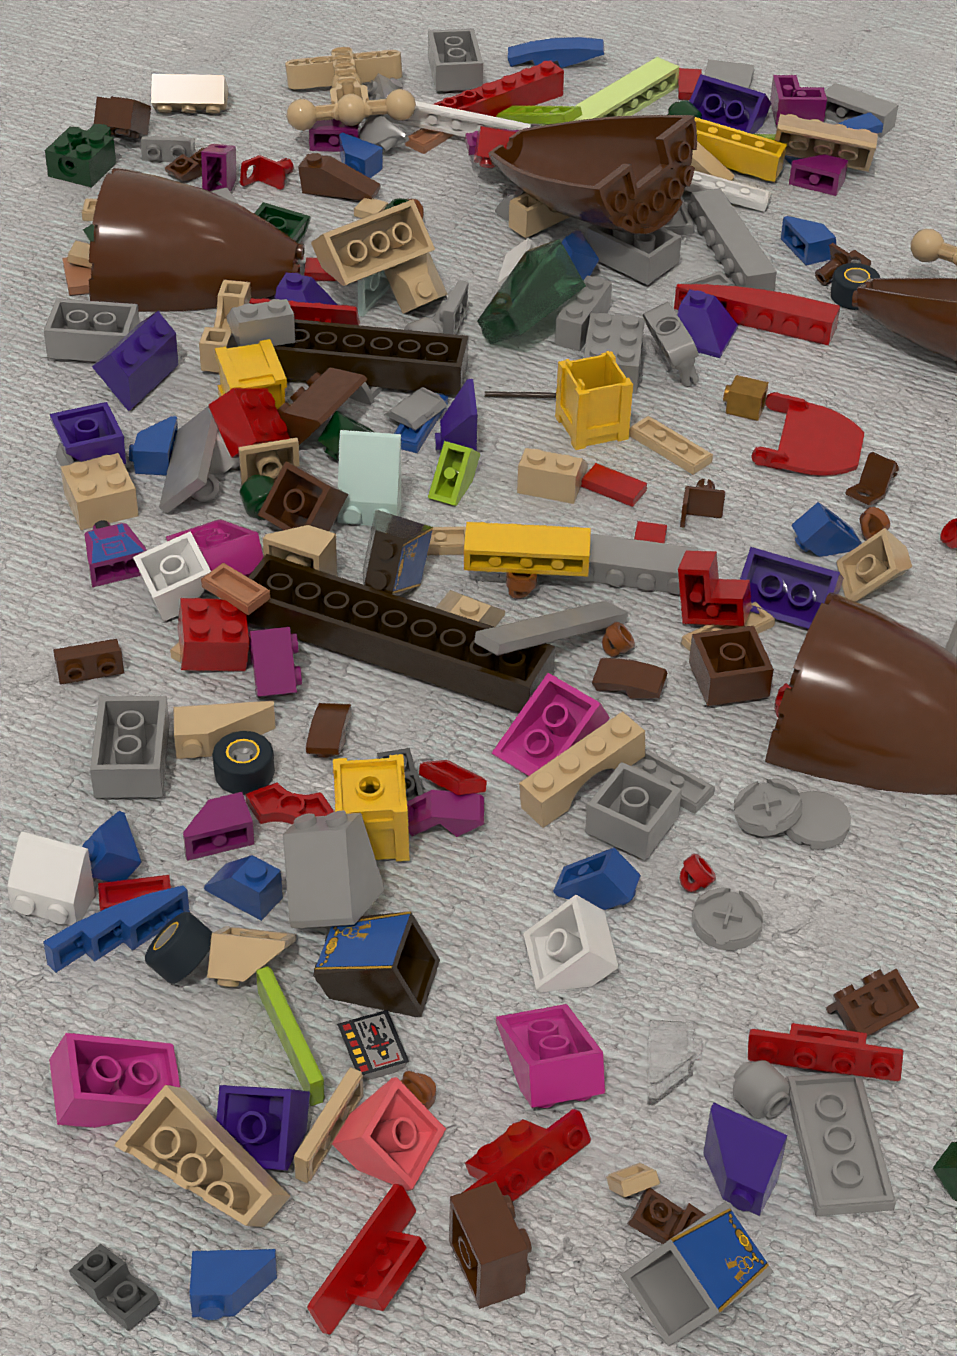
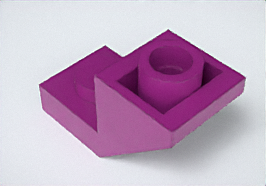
(453, 811)

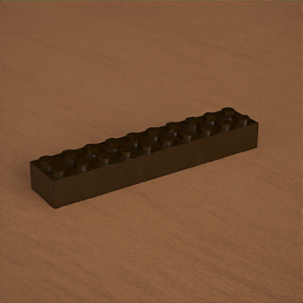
(396, 633)

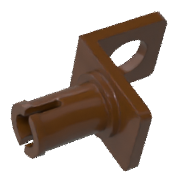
(838, 258)
(874, 479)
(702, 501)

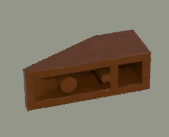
(333, 178)

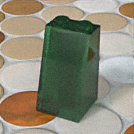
(531, 292)

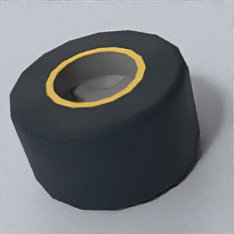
(847, 279)
(243, 762)
(179, 947)

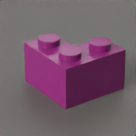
(790, 98)
(273, 661)

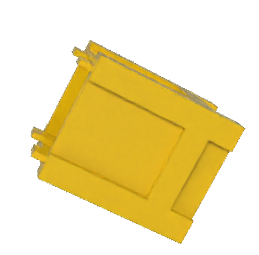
(251, 368)
(593, 400)
(379, 794)

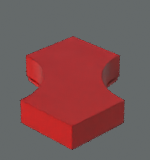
(279, 805)

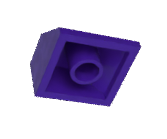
(302, 289)
(707, 322)
(460, 420)
(89, 432)
(265, 1121)
(743, 1158)

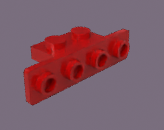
(320, 312)
(826, 1051)
(527, 1154)
(372, 1264)

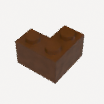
(123, 116)

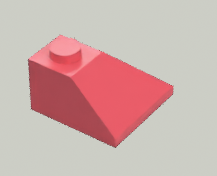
(390, 1135)

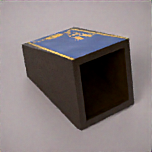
(395, 553)
(379, 964)

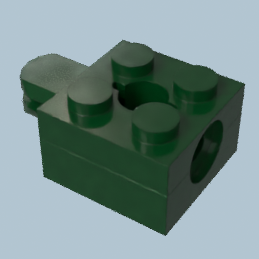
(81, 155)

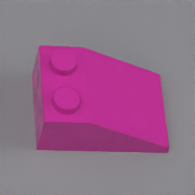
(227, 544)
(549, 725)
(552, 1056)
(108, 1078)

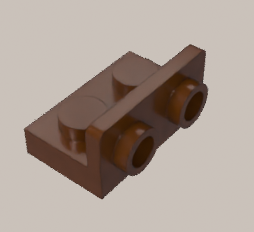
(88, 661)
(875, 1004)

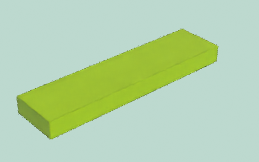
(541, 114)
(290, 1035)

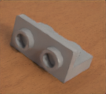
(166, 149)
(454, 309)

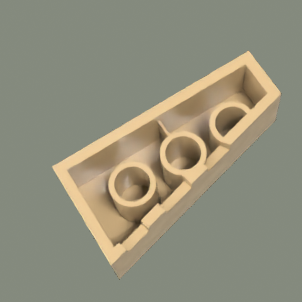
(201, 1156)

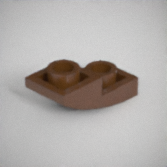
(185, 167)
(636, 677)
(328, 729)
(660, 1217)

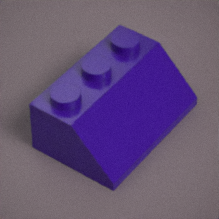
(730, 104)
(139, 360)
(788, 587)

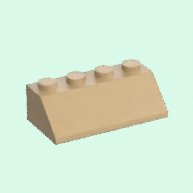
(815, 138)
(373, 243)

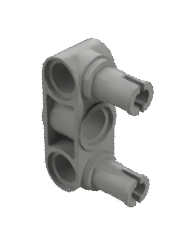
(673, 341)

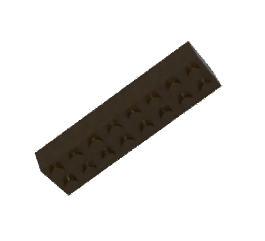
(383, 355)

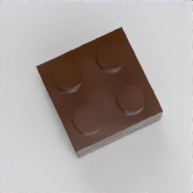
(302, 500)
(730, 665)
(489, 1244)

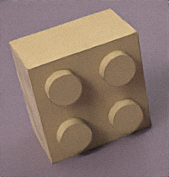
(99, 490)

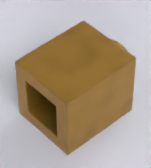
(746, 397)

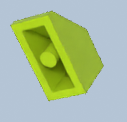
(453, 473)

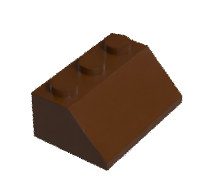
(318, 402)

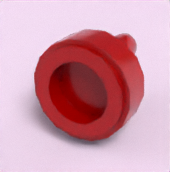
(949, 534)
(699, 871)

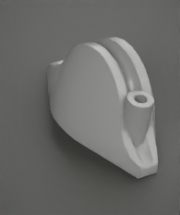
(382, 132)

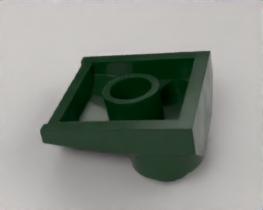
(288, 221)

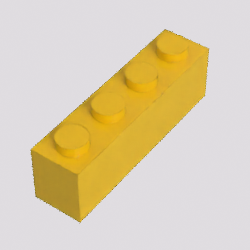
(742, 150)
(527, 549)

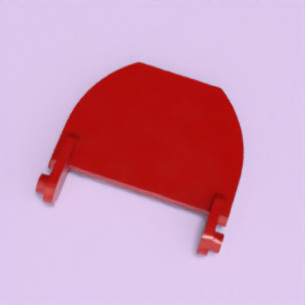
(812, 439)

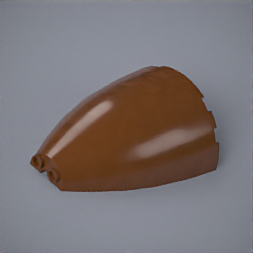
(605, 169)
(177, 243)
(914, 309)
(869, 704)

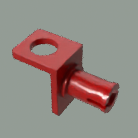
(266, 171)

